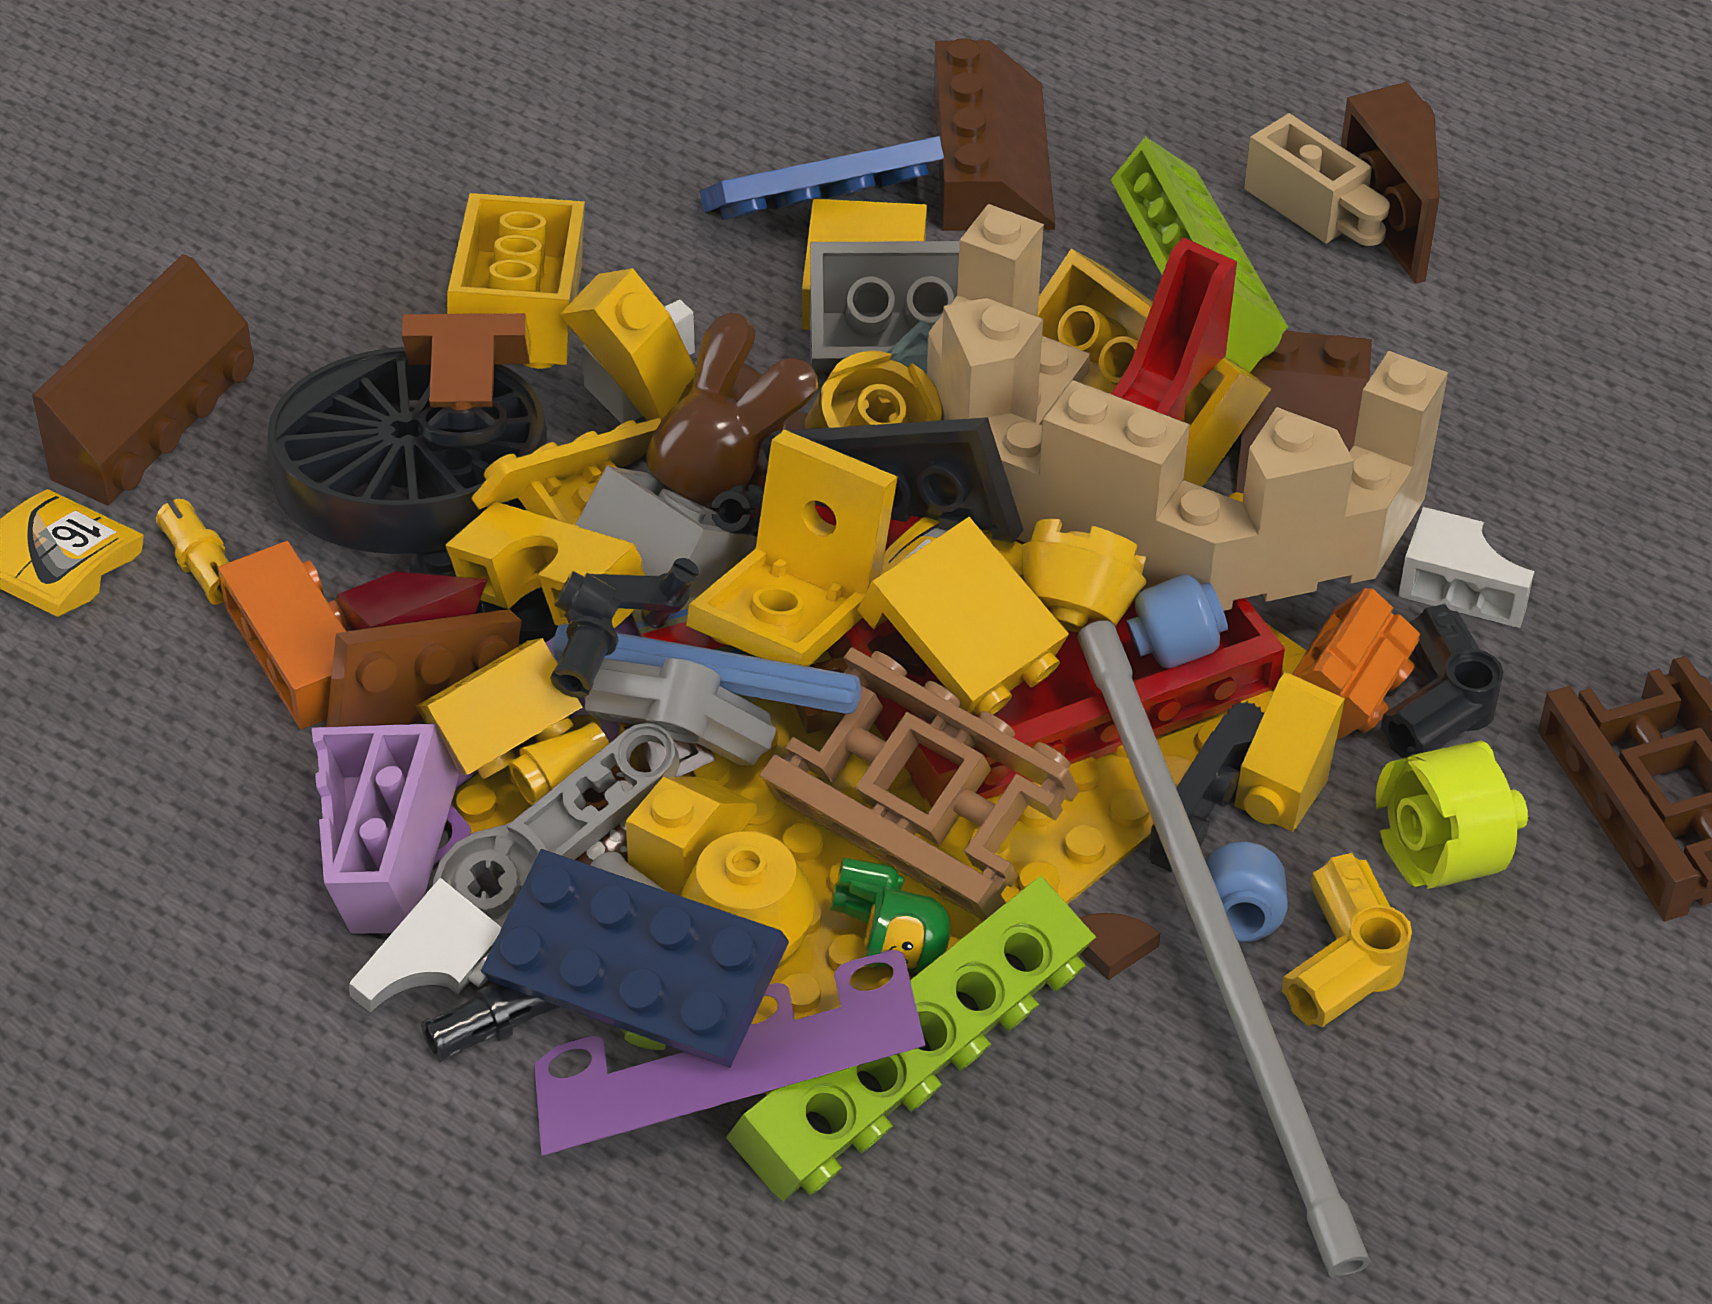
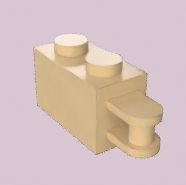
(1315, 183)

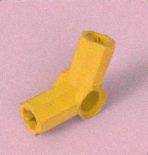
(1368, 947)

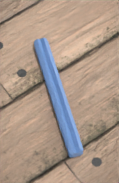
(742, 673)

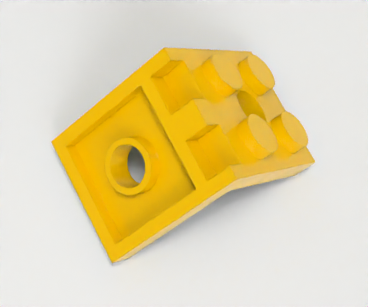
(805, 574)

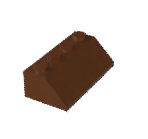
(989, 135)
(142, 383)

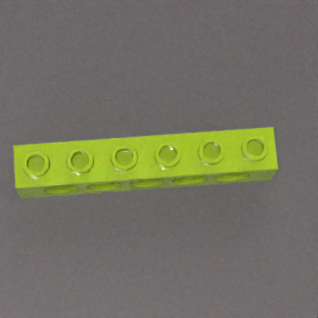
(1173, 203)
(1031, 926)

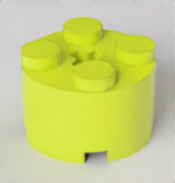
(1449, 815)

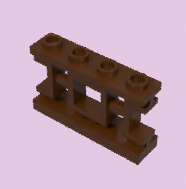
(1622, 787)

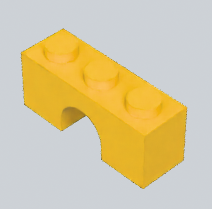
(531, 551)

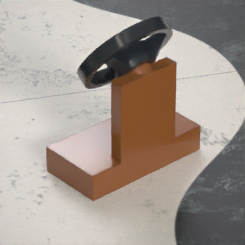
(462, 370)

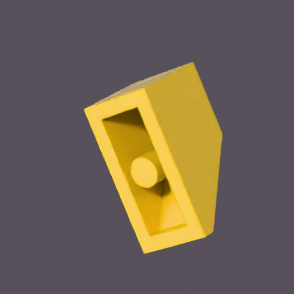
(1290, 753)
(678, 824)

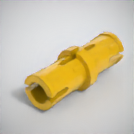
(196, 547)

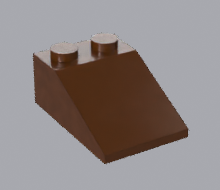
(1398, 139)
(1312, 378)

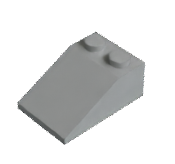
(663, 526)

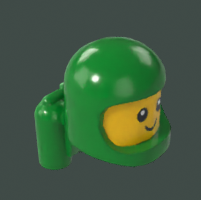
(892, 916)

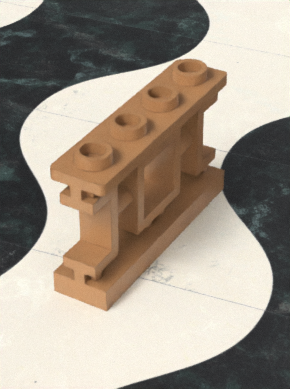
(892, 823)

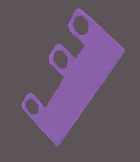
(770, 1057)

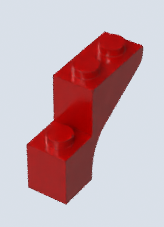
(1183, 330)

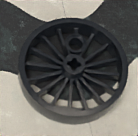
(347, 431)

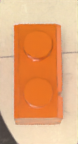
(1360, 658)

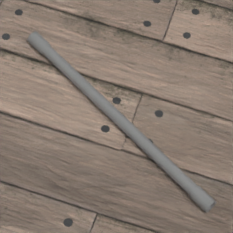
(1326, 1210)

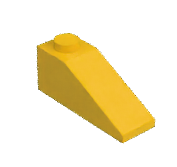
(632, 340)

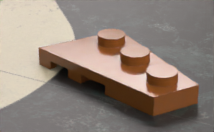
(393, 668)

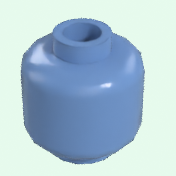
(1177, 621)
(1250, 887)

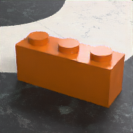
(286, 625)

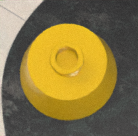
(1082, 573)
(755, 880)

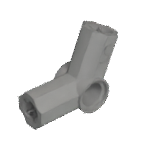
(685, 703)

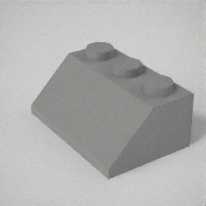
(875, 294)

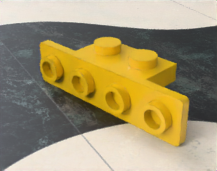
(562, 478)

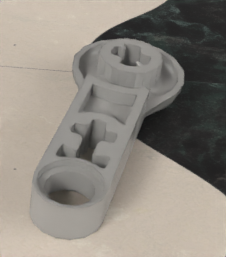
(555, 822)

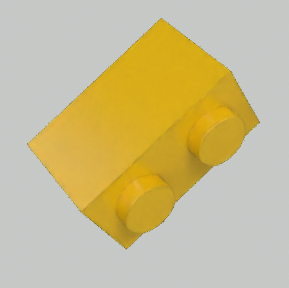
(500, 709)

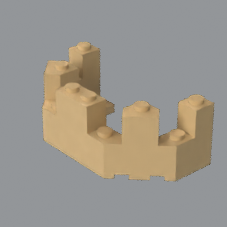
(1120, 467)

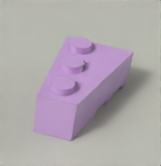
(382, 818)

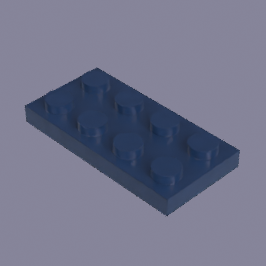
(635, 957)

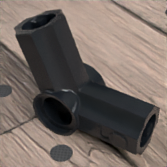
(1460, 692)

